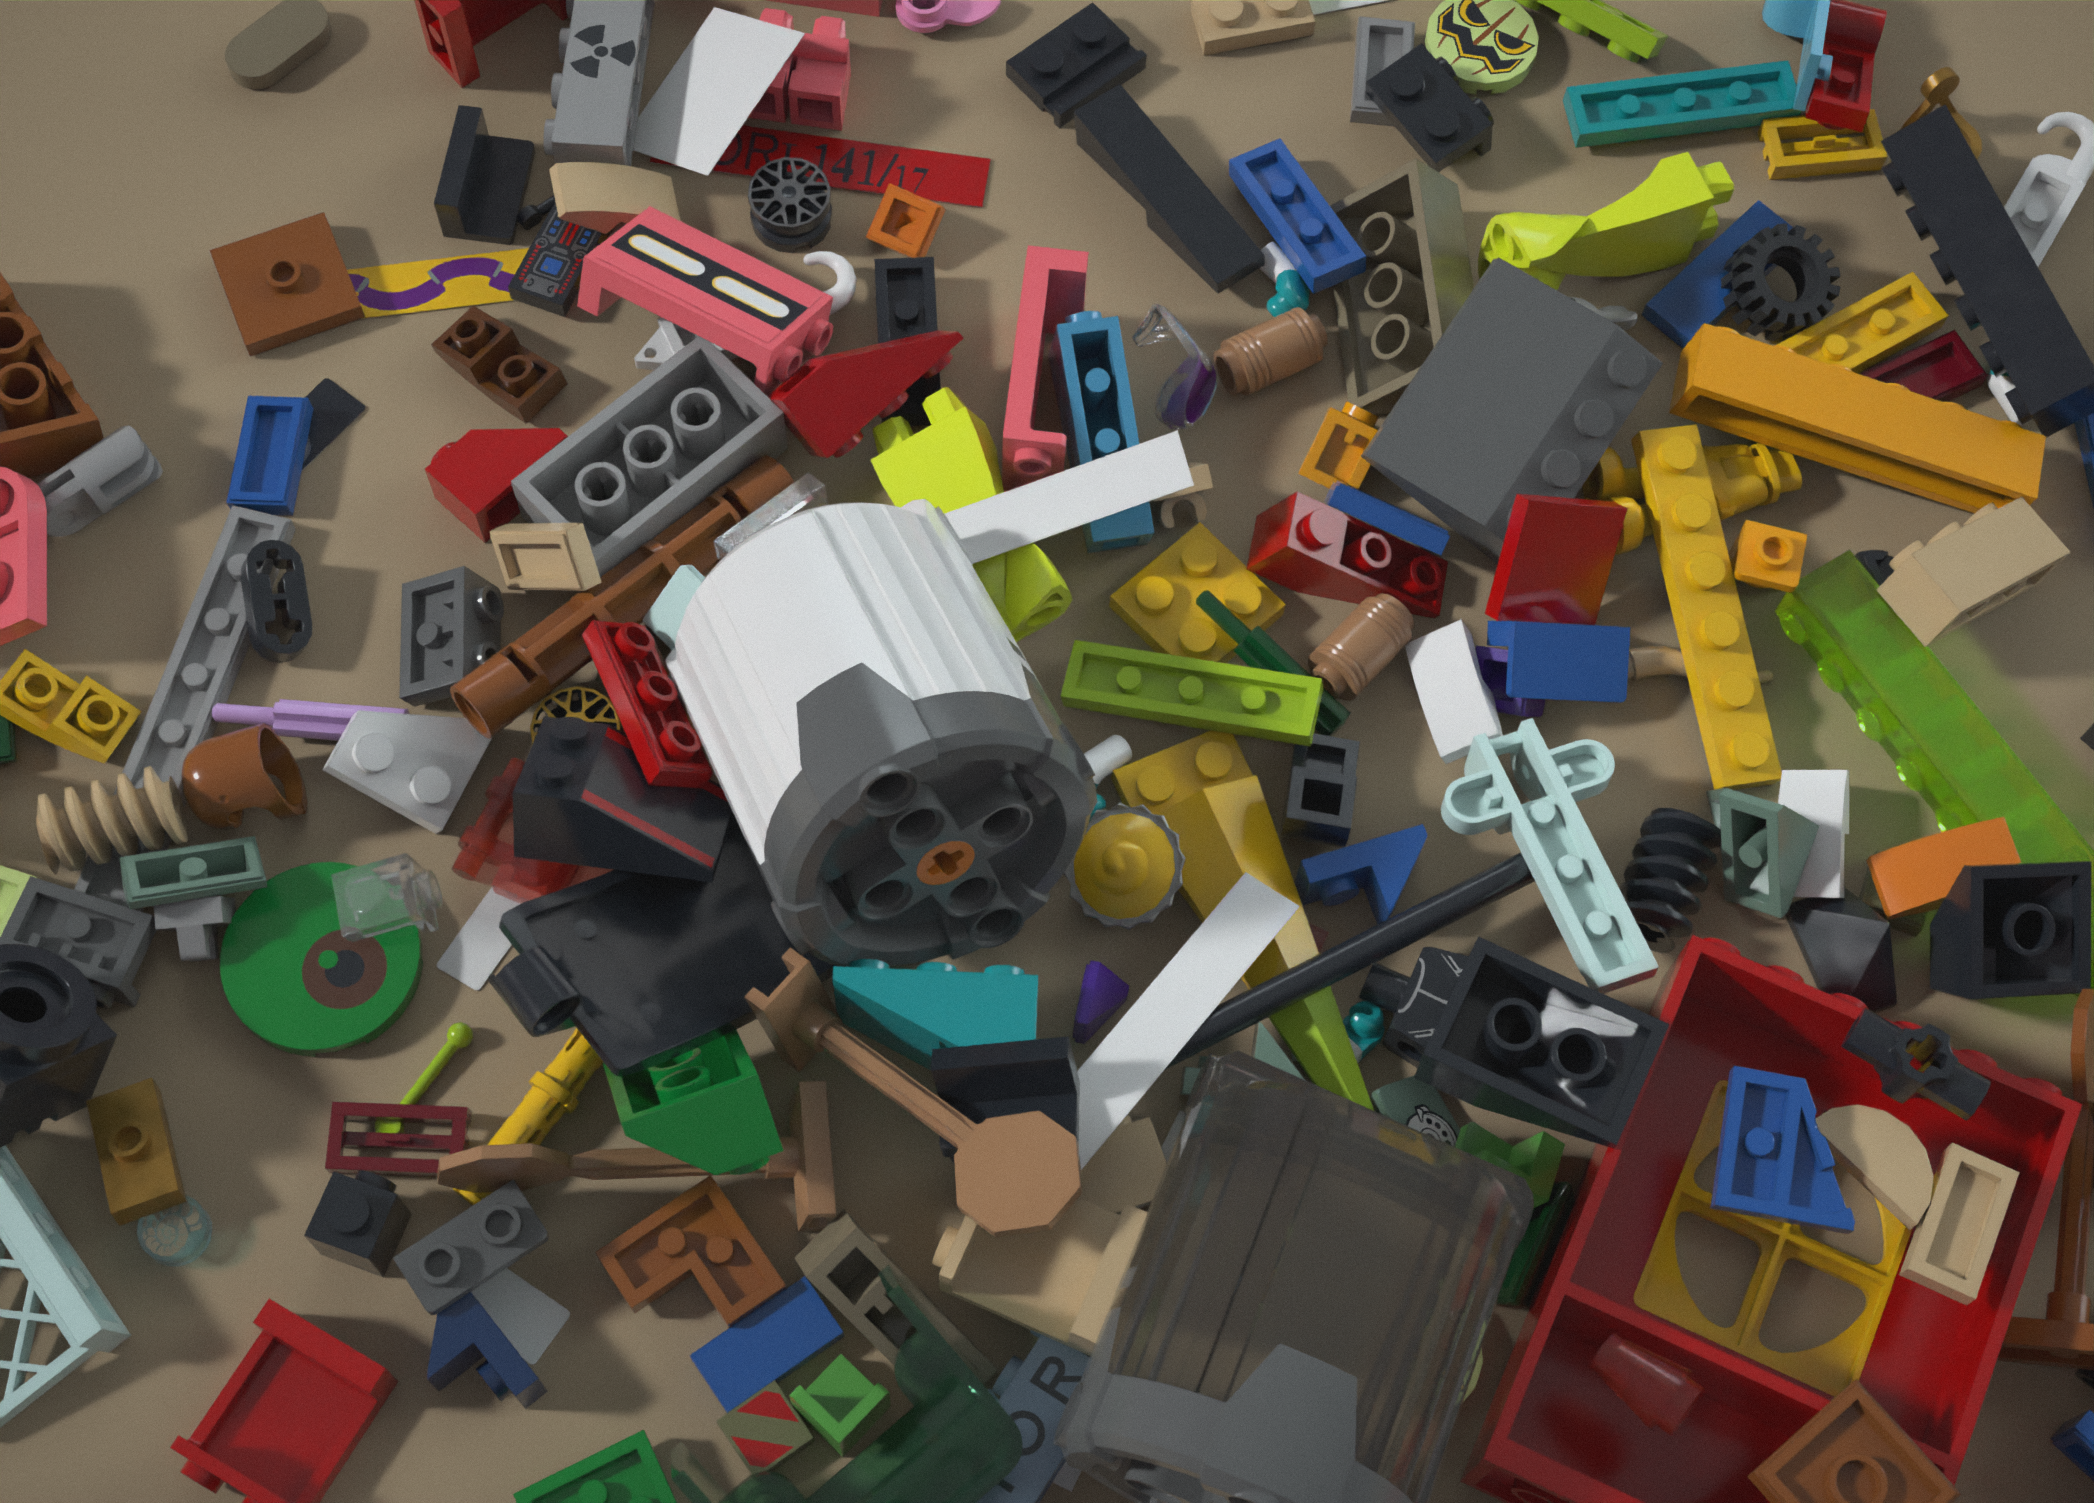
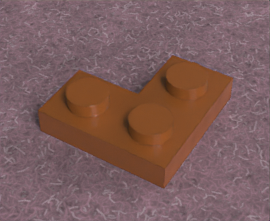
(698, 1238)

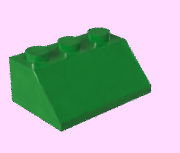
(701, 1108)

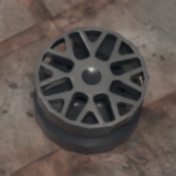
(776, 192)

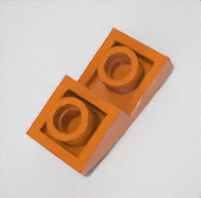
(1922, 871)

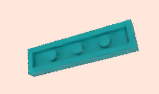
(1679, 103)

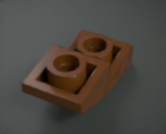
(498, 365)

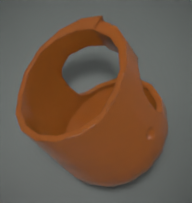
(232, 775)

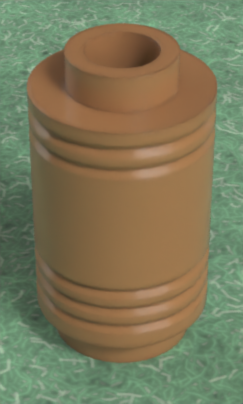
(1270, 351)
(1362, 646)

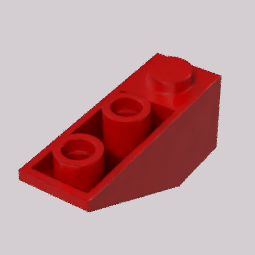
(843, 391)
(1342, 558)

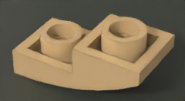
(608, 193)

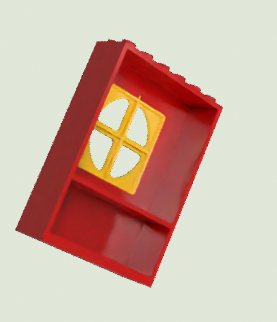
(1615, 1268)

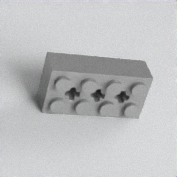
(653, 453)

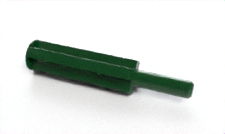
(1262, 652)

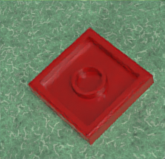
(1555, 560)

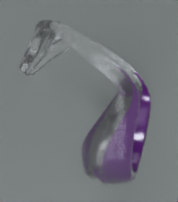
(1192, 385)

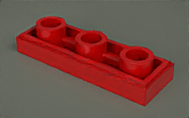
(647, 704)

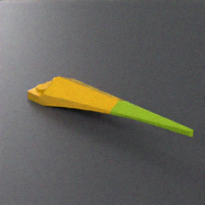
(1223, 833)

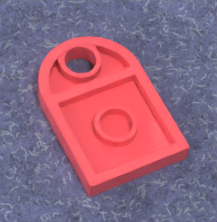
(22, 556)

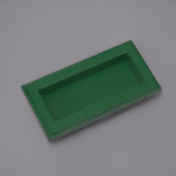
(1537, 1246)

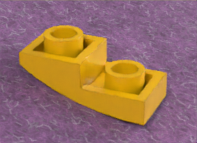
(60, 710)

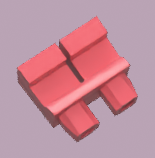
(813, 77)

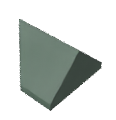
(1760, 849)

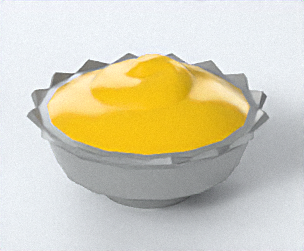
(1126, 867)

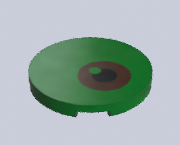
(305, 982)

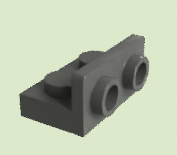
(446, 632)
(89, 932)
(472, 1248)

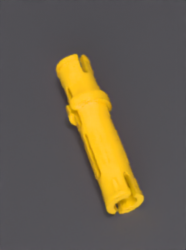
(547, 1099)

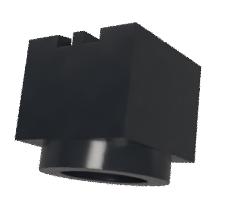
(48, 1039)

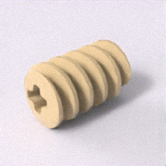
(110, 821)

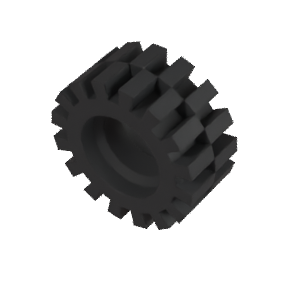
(1804, 265)

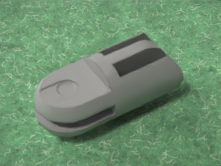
(98, 481)

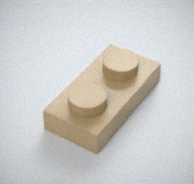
(1249, 23)

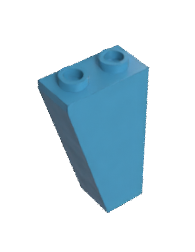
(1097, 414)

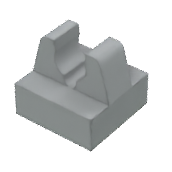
(196, 924)

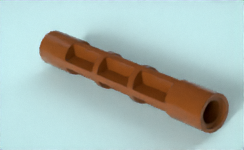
(555, 647)

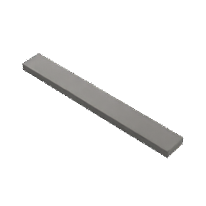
(196, 675)

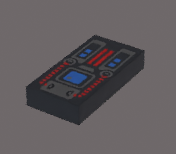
(553, 264)

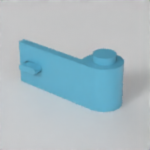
(1808, 21)

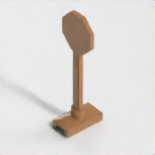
(804, 1158)
(1009, 1170)

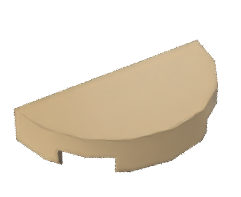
(1882, 1157)

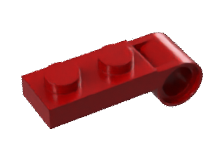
(1852, 40)

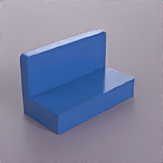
(1563, 660)

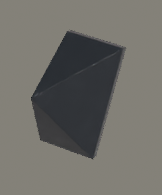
(1846, 948)

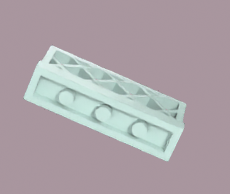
(58, 1281)

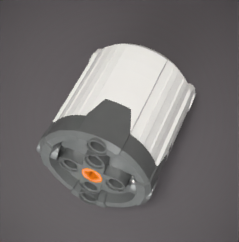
(905, 809)

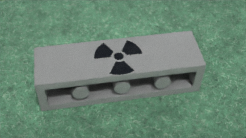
(600, 81)

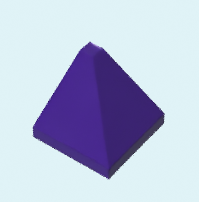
(1099, 999)

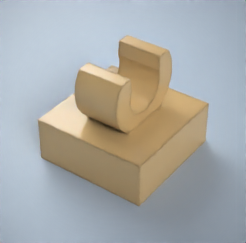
(1202, 480)

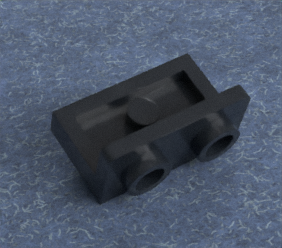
(1431, 109)

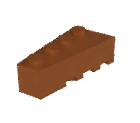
(40, 409)

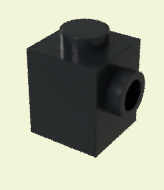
(359, 1221)

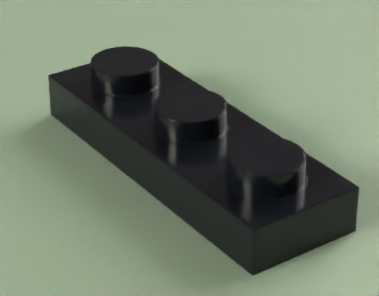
(904, 310)

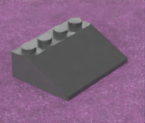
(1510, 405)

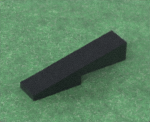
(1161, 181)

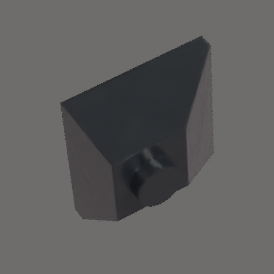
(2014, 931)

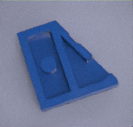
(1774, 1156)

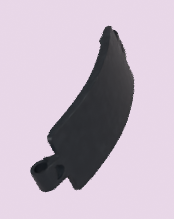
(647, 959)

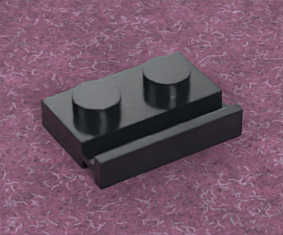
(1075, 64)

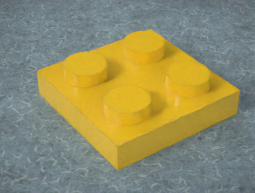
(1163, 597)

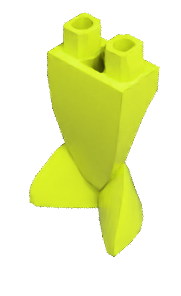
(1632, 236)
(957, 466)

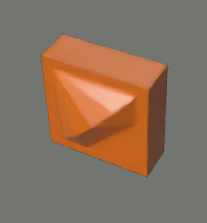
(905, 222)

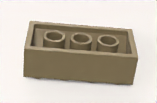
(1411, 284)

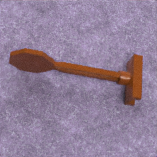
(2065, 1334)

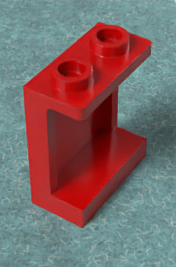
(458, 25)
(286, 1414)

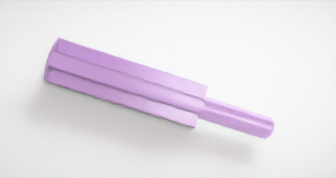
(297, 717)

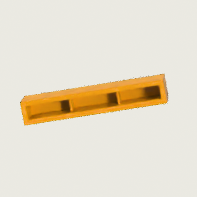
(1854, 422)

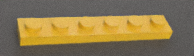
(1706, 608)

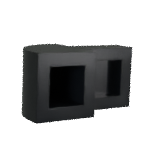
(1321, 791)

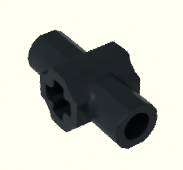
(1938, 1077)

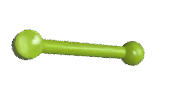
(458, 1036)

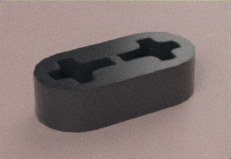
(261, 602)

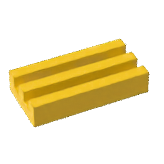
(1824, 153)

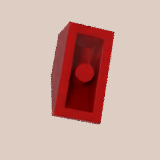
(477, 472)

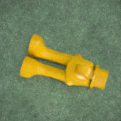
(1738, 474)

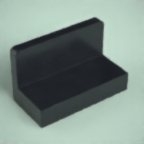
(482, 181)
(1008, 1081)

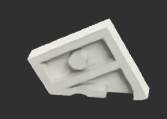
(409, 762)

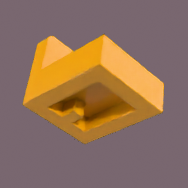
(1339, 447)
(1768, 556)

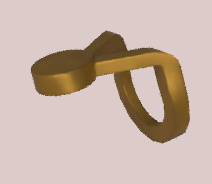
(1936, 90)

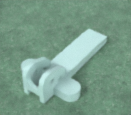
(1556, 844)

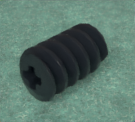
(1667, 872)

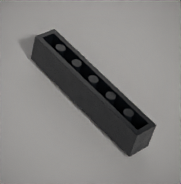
(1994, 270)

